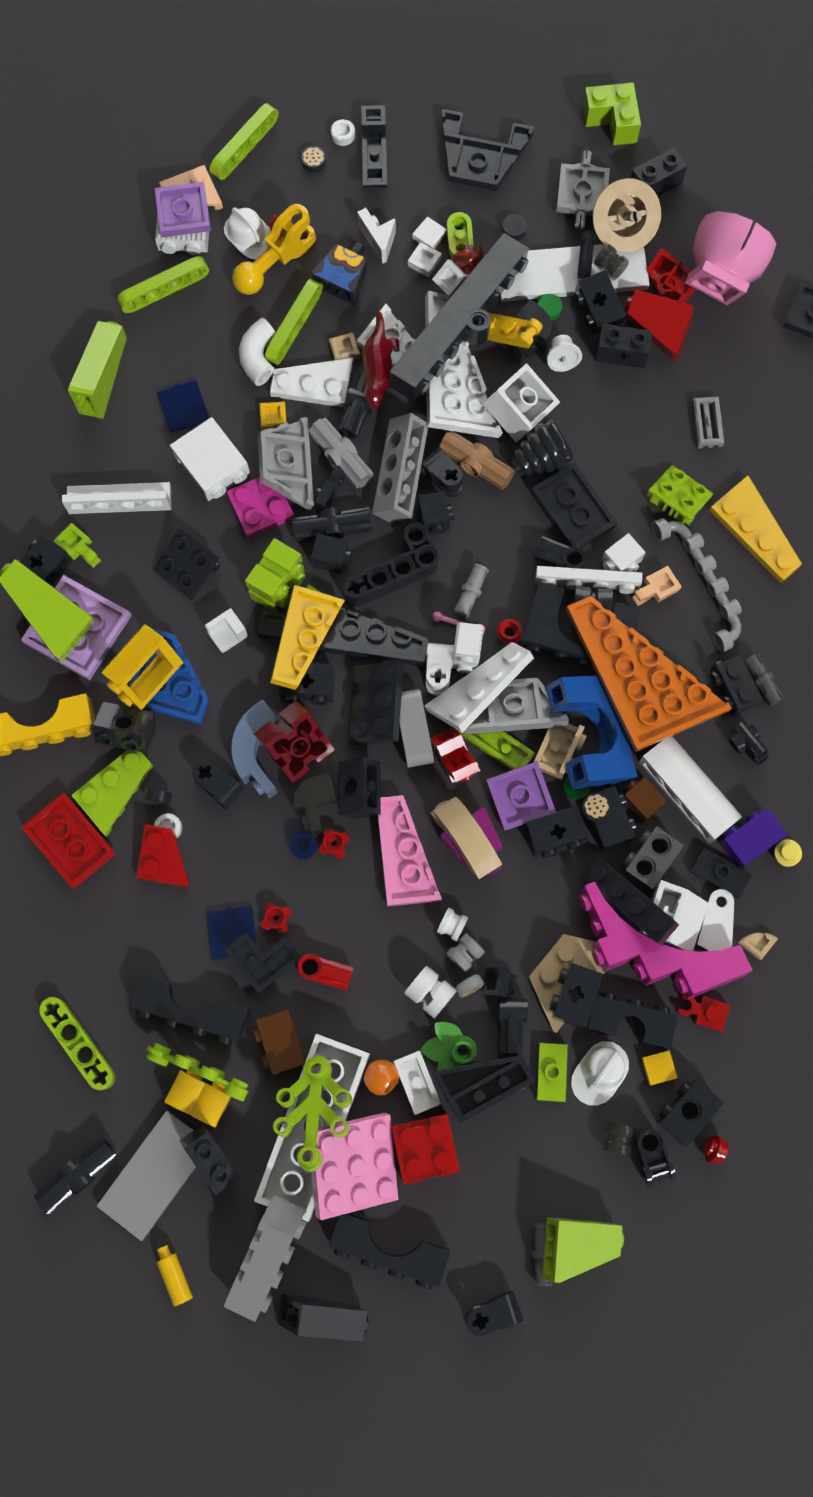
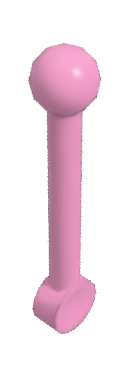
(437, 616)

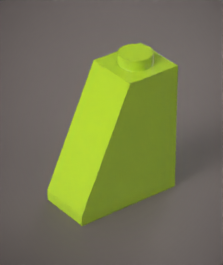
(578, 1247)

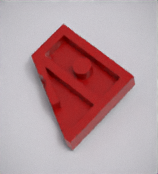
(161, 857)

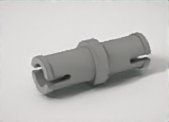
(471, 590)

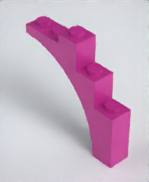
(621, 944)

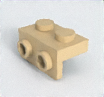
(558, 749)

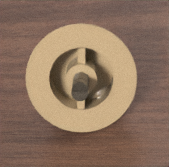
(627, 215)

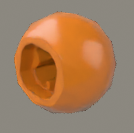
(381, 1077)

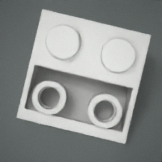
(685, 909)

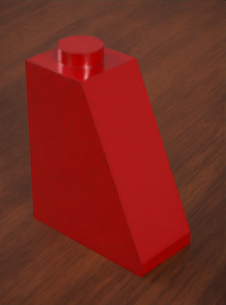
(664, 317)

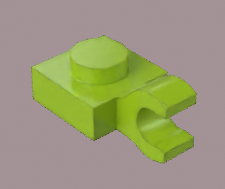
(77, 544)

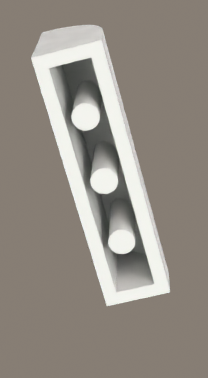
(690, 789)

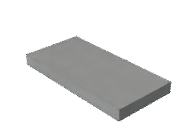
(150, 1178)

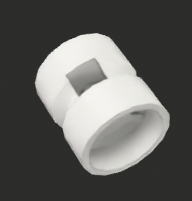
(430, 991)

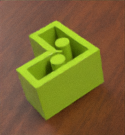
(616, 107)

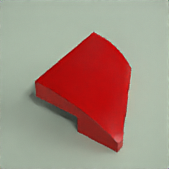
(669, 277)

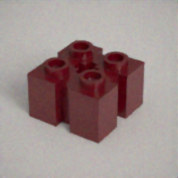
(294, 741)

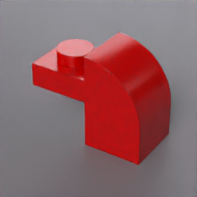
(454, 755)

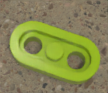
(459, 238)

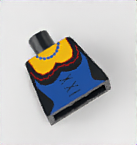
(342, 272)

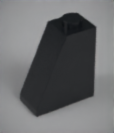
(322, 1318)

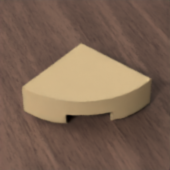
(758, 944)

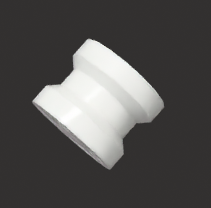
(452, 924)

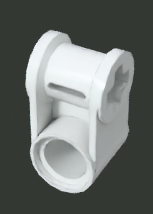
(438, 665)

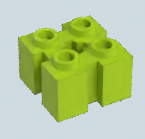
(275, 576)

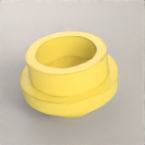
(787, 853)

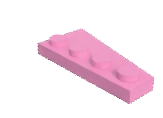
(404, 861)

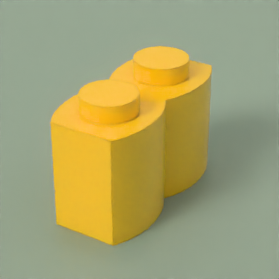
(198, 1098)

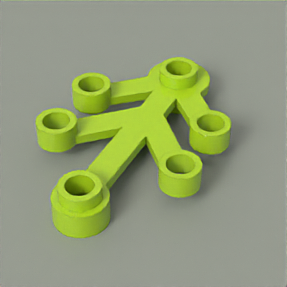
(160, 1055)
(313, 1107)

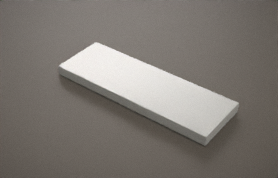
(556, 273)

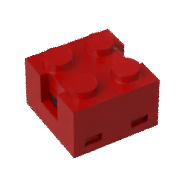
(425, 1149)

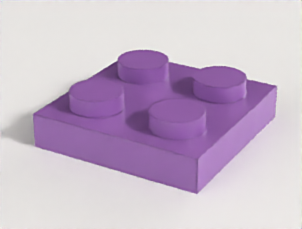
(182, 209)
(521, 795)

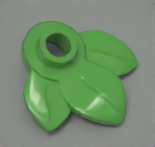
(445, 1046)

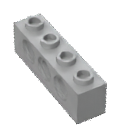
(400, 468)

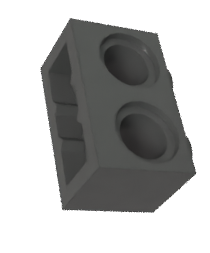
(656, 862)

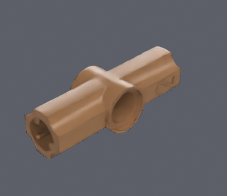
(477, 460)

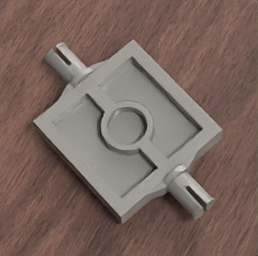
(580, 188)

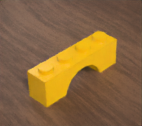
(72, 718)

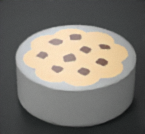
(469, 985)

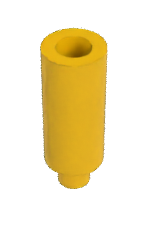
(173, 1277)

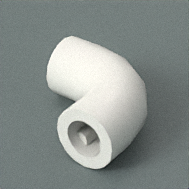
(252, 349)

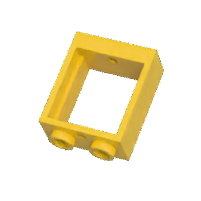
(130, 661)

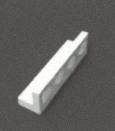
(117, 498)

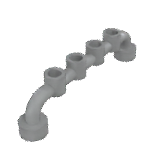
(716, 587)

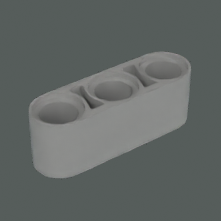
(414, 730)

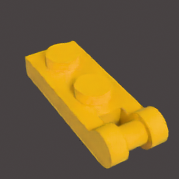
(513, 330)

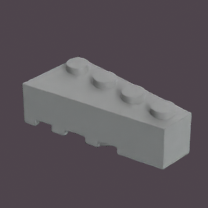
(264, 1258)

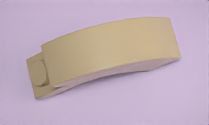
(467, 836)

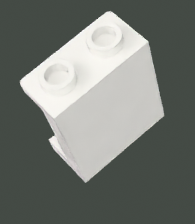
(210, 459)

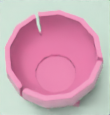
(721, 264)

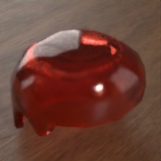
(468, 258)

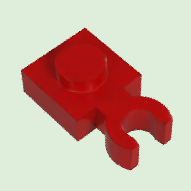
(708, 1012)

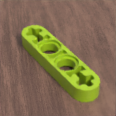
(244, 141)
(163, 284)
(293, 321)
(73, 1046)

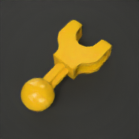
(282, 245)

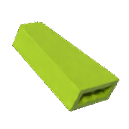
(97, 369)
(49, 613)

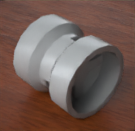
(465, 952)

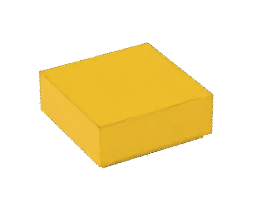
(272, 414)
(659, 1068)

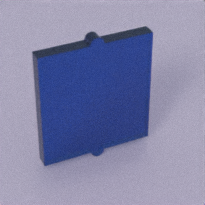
(183, 406)
(227, 926)

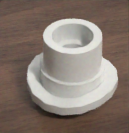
(563, 354)

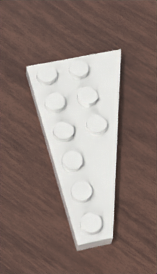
(459, 392)

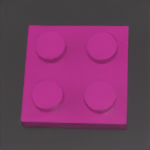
(259, 507)

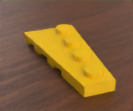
(303, 631)

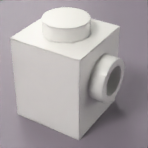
(623, 555)

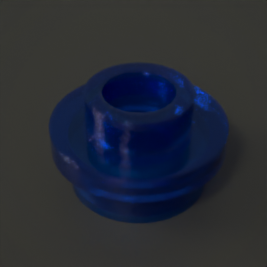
(303, 837)

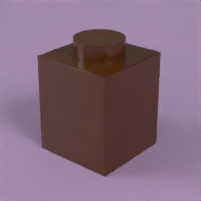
(643, 799)

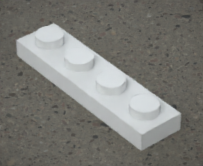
(570, 577)

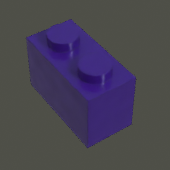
(752, 838)

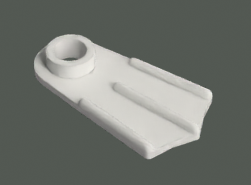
(717, 924)

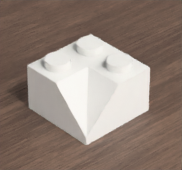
(521, 403)

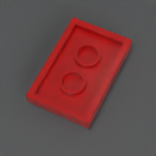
(68, 841)

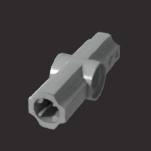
(341, 453)

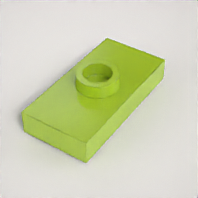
(552, 1072)

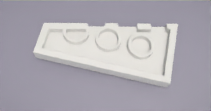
(474, 692)

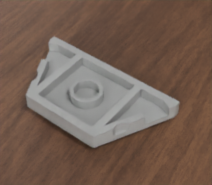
(287, 461)
(518, 707)

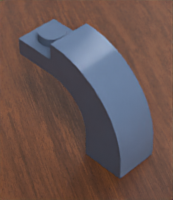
(246, 746)

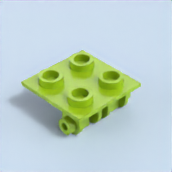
(679, 493)

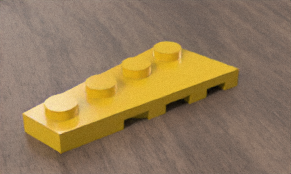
(756, 529)

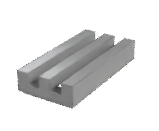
(709, 441)

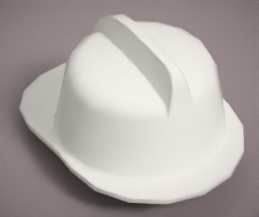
(247, 232)
(600, 1073)

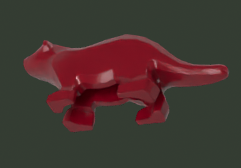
(378, 362)

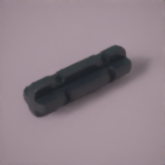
(586, 255)

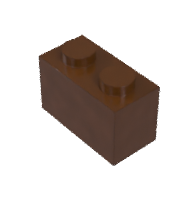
(280, 1042)

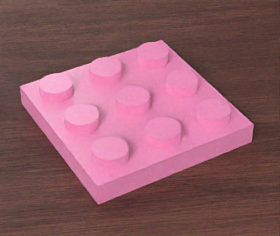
(355, 1168)

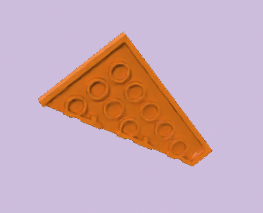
(643, 685)

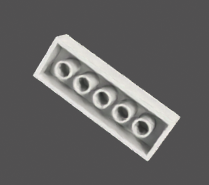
(283, 1173)

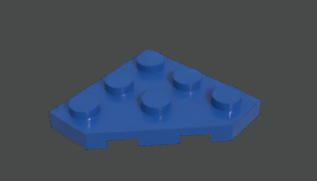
(183, 693)

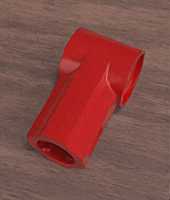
(328, 972)

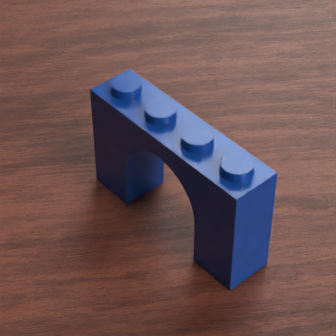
(614, 759)

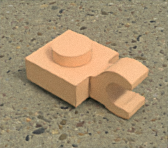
(659, 584)

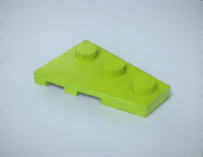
(111, 789)

